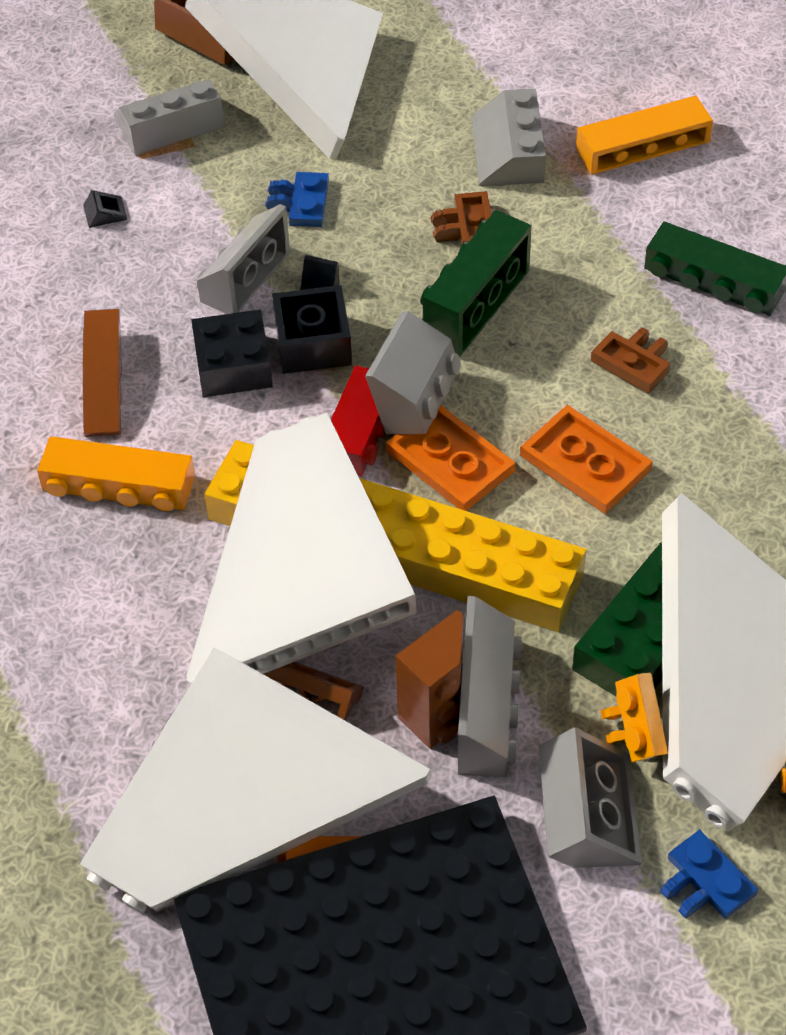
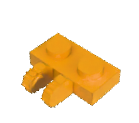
(640, 718)

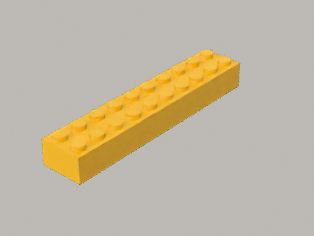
(450, 548)

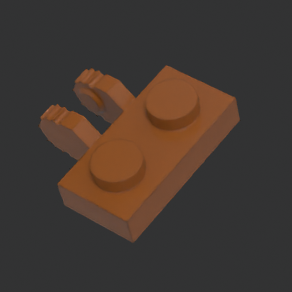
(463, 219)
(631, 361)

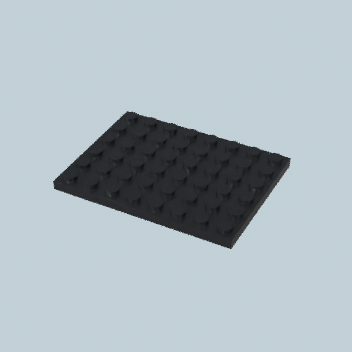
(383, 938)

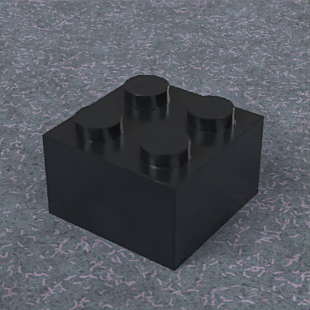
(312, 329)
(232, 353)

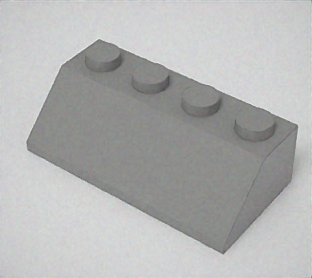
(487, 692)

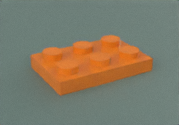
(586, 458)
(452, 460)

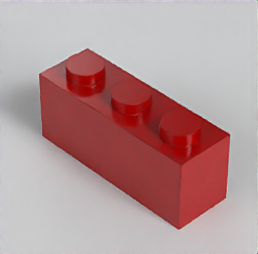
(358, 421)

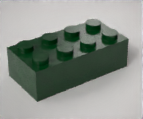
(478, 279)
(627, 633)

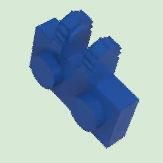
(307, 199)
(711, 874)

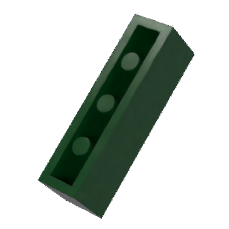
(716, 268)

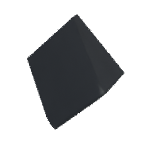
(103, 208)
(319, 273)

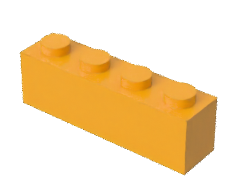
(643, 134)
(116, 473)

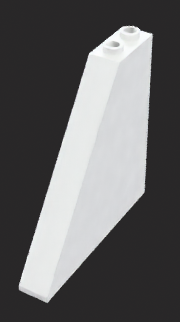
(300, 54)
(301, 557)
(720, 666)
(238, 783)

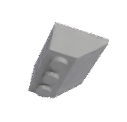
(171, 117)
(509, 139)
(246, 262)
(412, 375)
(588, 802)

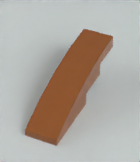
(102, 373)

